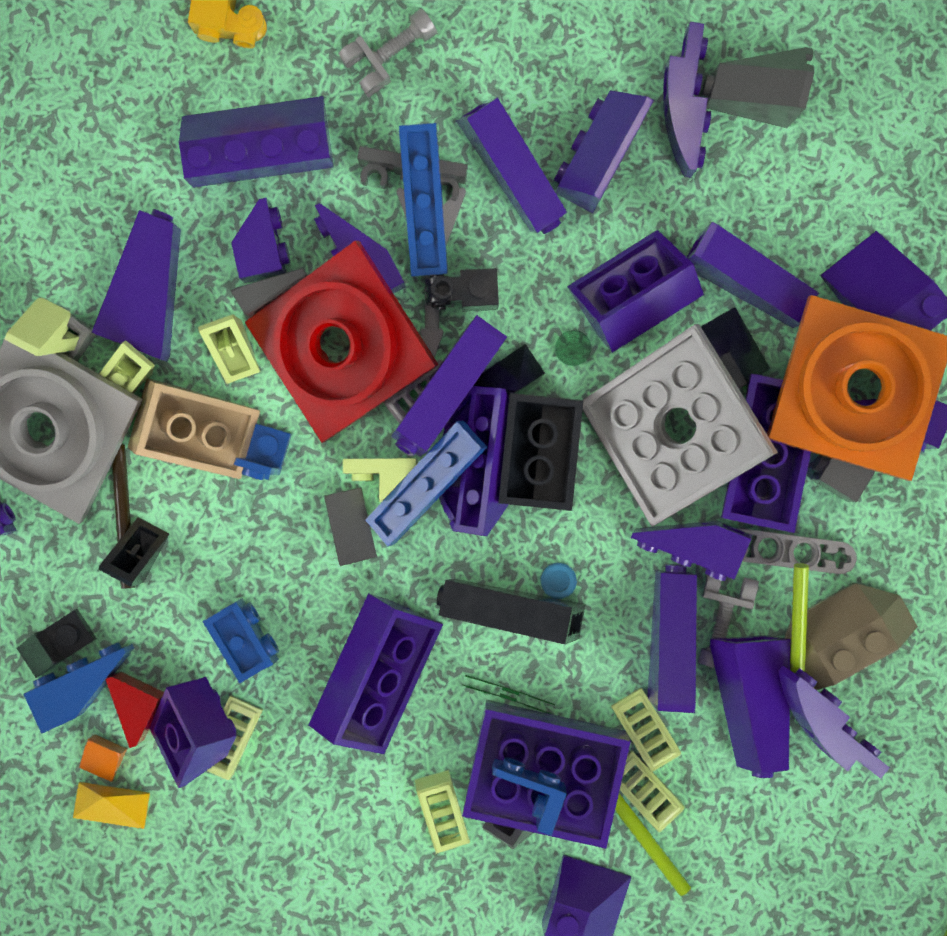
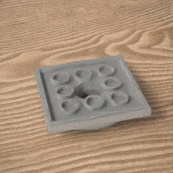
(88, 420)
(631, 426)

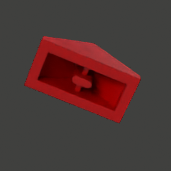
(134, 704)

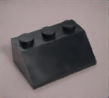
(540, 451)

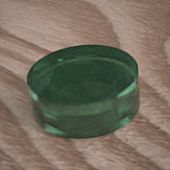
(573, 348)

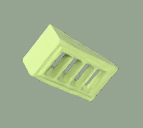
(661, 757)
(225, 770)
(434, 790)
(668, 813)

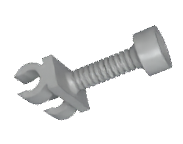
(420, 27)
(727, 602)

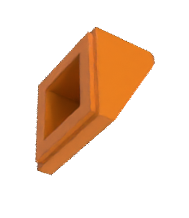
(102, 757)

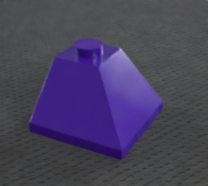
(584, 900)

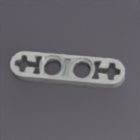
(785, 552)

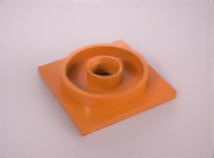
(814, 397)

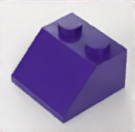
(192, 729)

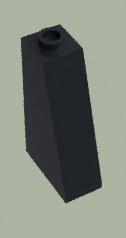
(511, 610)

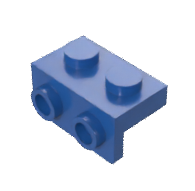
(242, 640)

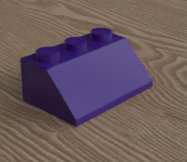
(601, 148)
(636, 290)

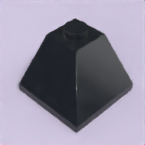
(735, 346)

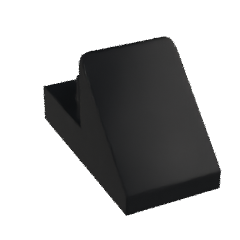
(56, 643)

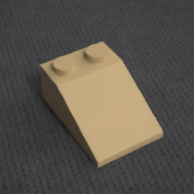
(192, 429)

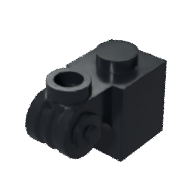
(473, 289)

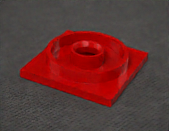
(383, 350)

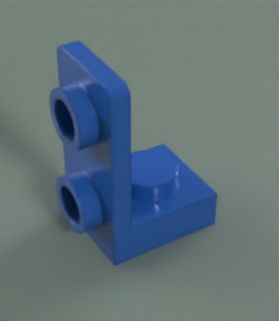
(265, 453)
(546, 807)

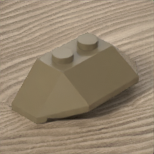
(853, 632)

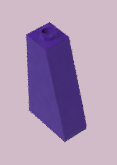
(512, 165)
(749, 275)
(144, 287)
(448, 387)
(673, 641)
(755, 700)

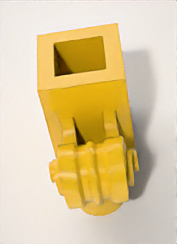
(217, 20)

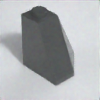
(762, 87)

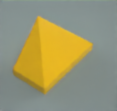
(111, 805)

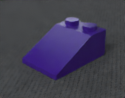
(887, 284)

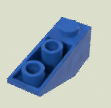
(70, 695)

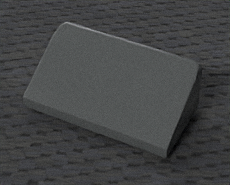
(348, 525)

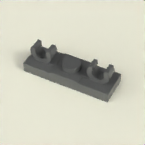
(382, 161)

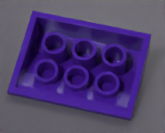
(581, 753)

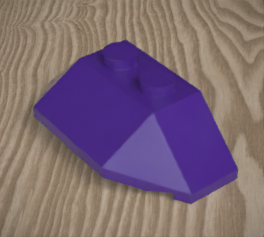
(474, 496)

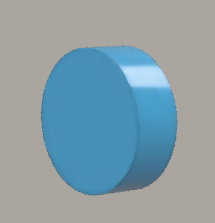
(558, 580)

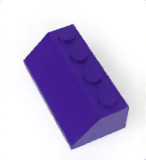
(255, 142)
(773, 489)
(375, 675)

